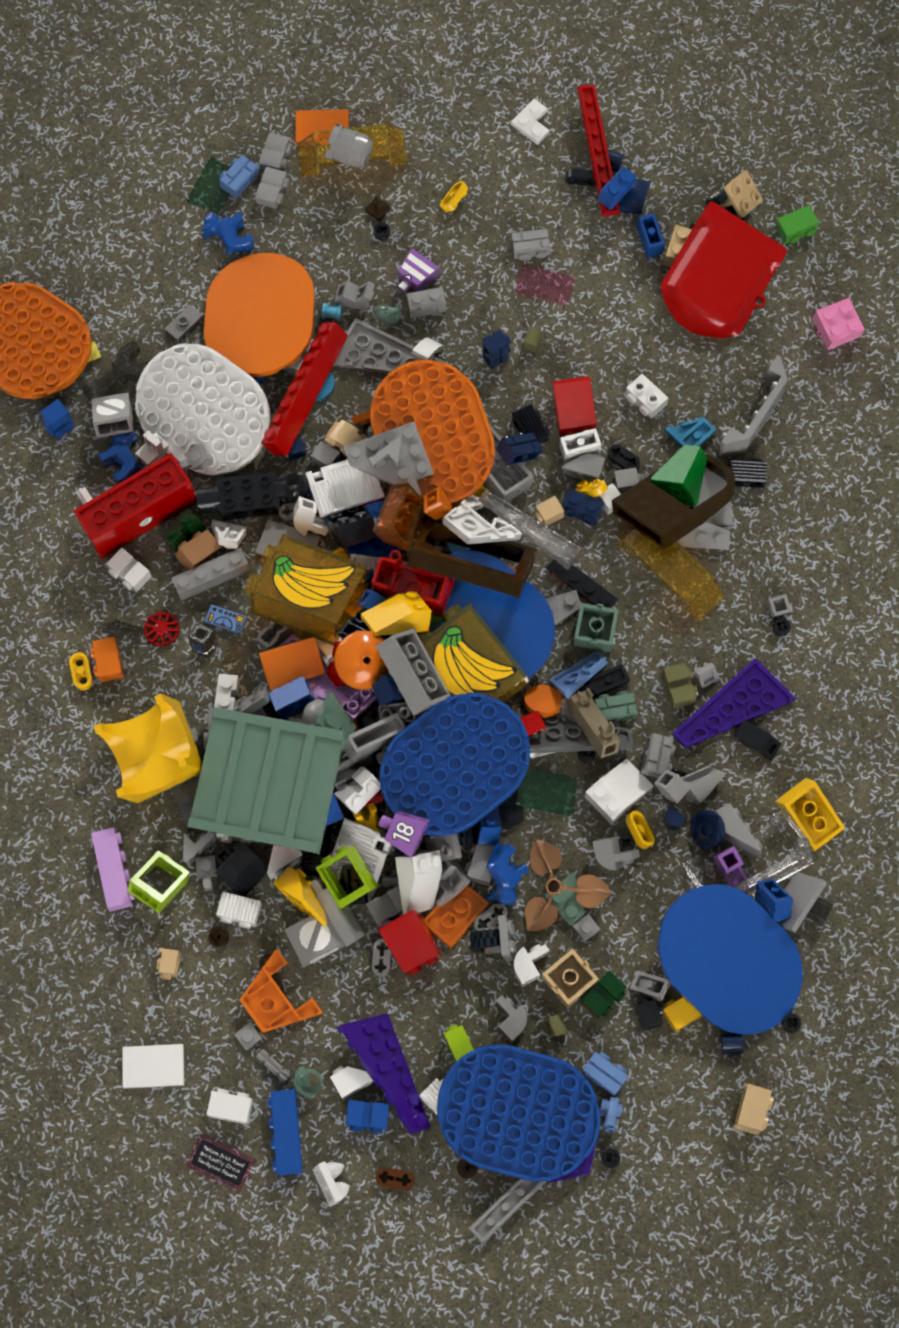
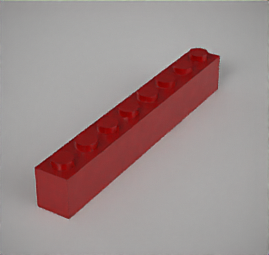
(304, 389)

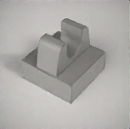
(706, 675)

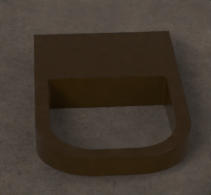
(662, 516)

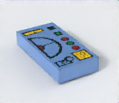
(225, 619)

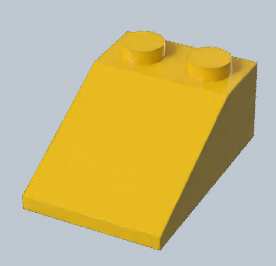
(398, 615)
(811, 812)
(301, 894)

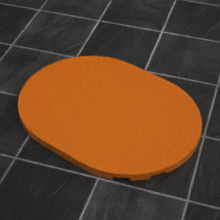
(260, 313)
(40, 342)
(447, 420)

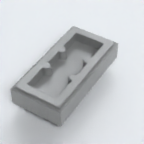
(183, 323)

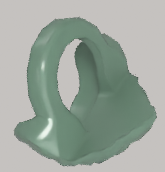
(387, 314)
(302, 1082)

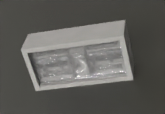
(507, 480)

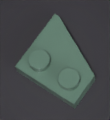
(334, 715)
(566, 902)

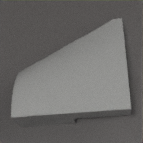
(452, 881)

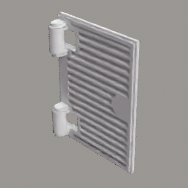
(342, 488)
(365, 842)

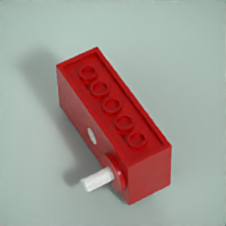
(134, 505)

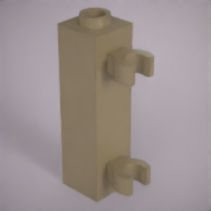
(593, 723)

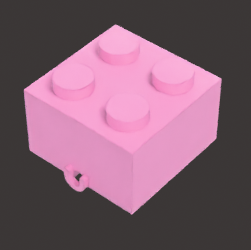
(838, 323)

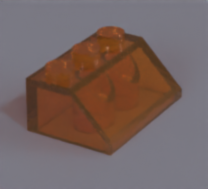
(400, 516)

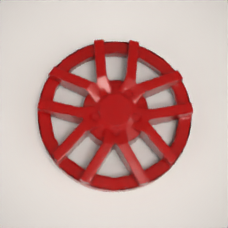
(161, 628)

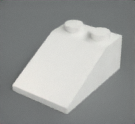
(618, 791)
(419, 879)

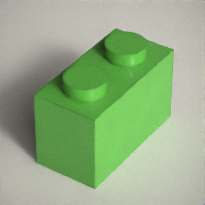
(797, 224)

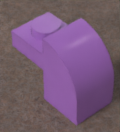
(729, 865)

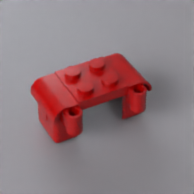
(396, 578)

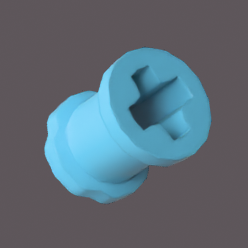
(331, 312)

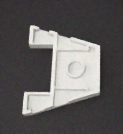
(475, 529)

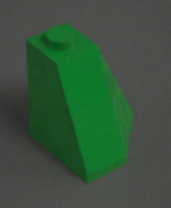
(683, 474)

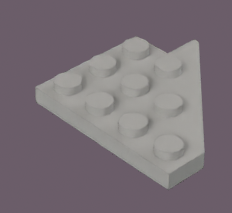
(412, 459)

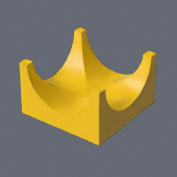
(152, 750)

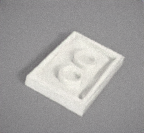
(153, 1066)

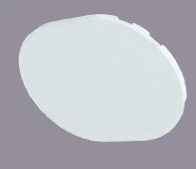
(204, 399)

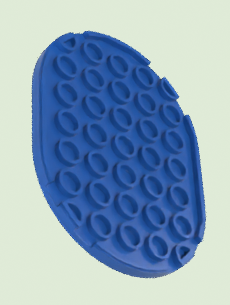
(520, 624)
(456, 763)
(730, 959)
(518, 1112)

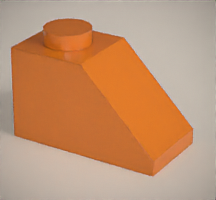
(437, 504)

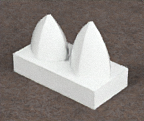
(325, 1175)

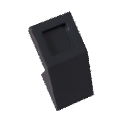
(756, 738)

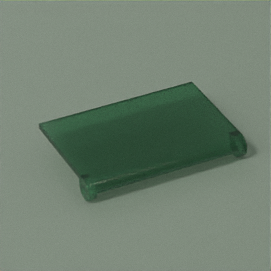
(207, 189)
(547, 792)

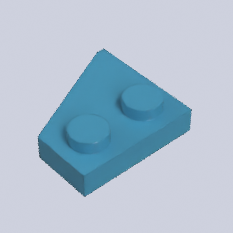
(692, 432)

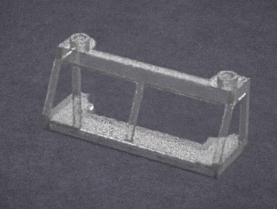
(799, 857)

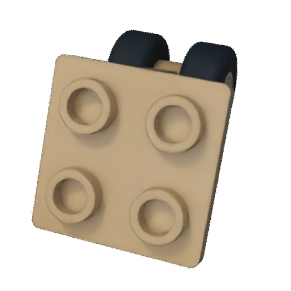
(741, 193)

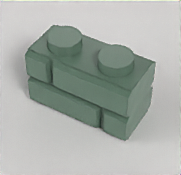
(617, 707)

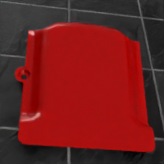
(720, 274)

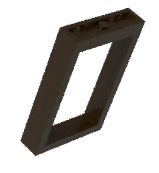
(468, 571)

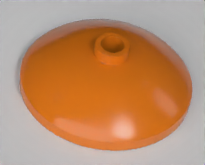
(350, 656)

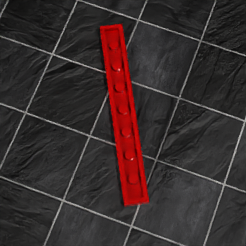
(596, 142)

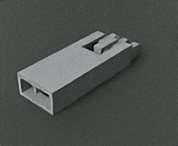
(342, 919)

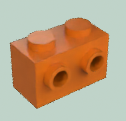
(107, 659)

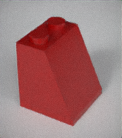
(573, 405)
(411, 942)

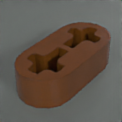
(396, 1174)

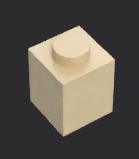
(549, 511)

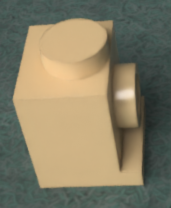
(168, 963)

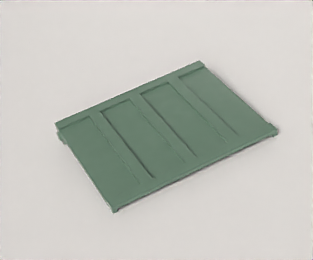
(267, 779)

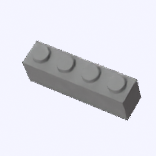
(210, 574)

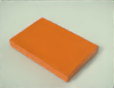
(319, 120)
(290, 662)
(456, 916)

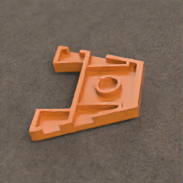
(267, 1002)

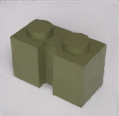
(679, 685)

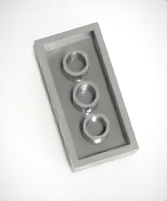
(413, 671)

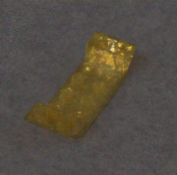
(387, 144)
(677, 571)

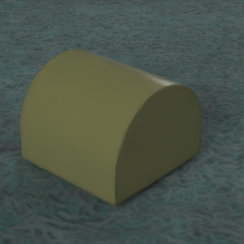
(532, 339)
(556, 1026)

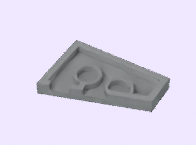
(708, 537)

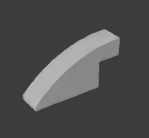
(369, 740)

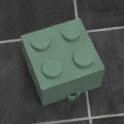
(595, 627)

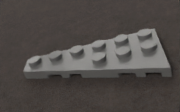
(374, 350)

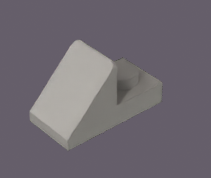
(390, 451)
(194, 850)
(650, 985)

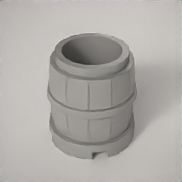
(349, 147)

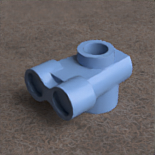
(611, 1110)

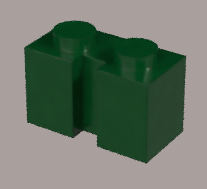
(182, 529)
(604, 995)

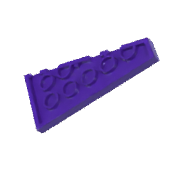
(744, 697)
(385, 1063)

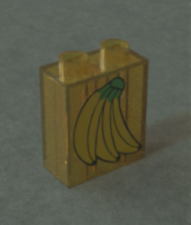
(306, 588)
(472, 656)

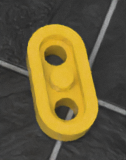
(453, 197)
(592, 488)
(81, 672)
(640, 830)

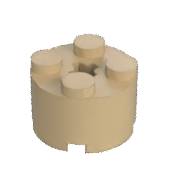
(341, 435)

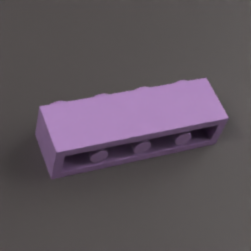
(112, 868)

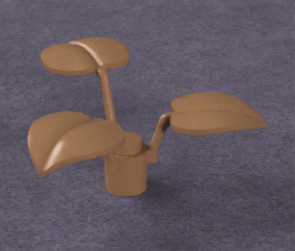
(538, 911)

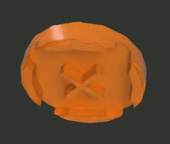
(543, 699)

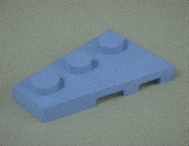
(577, 675)

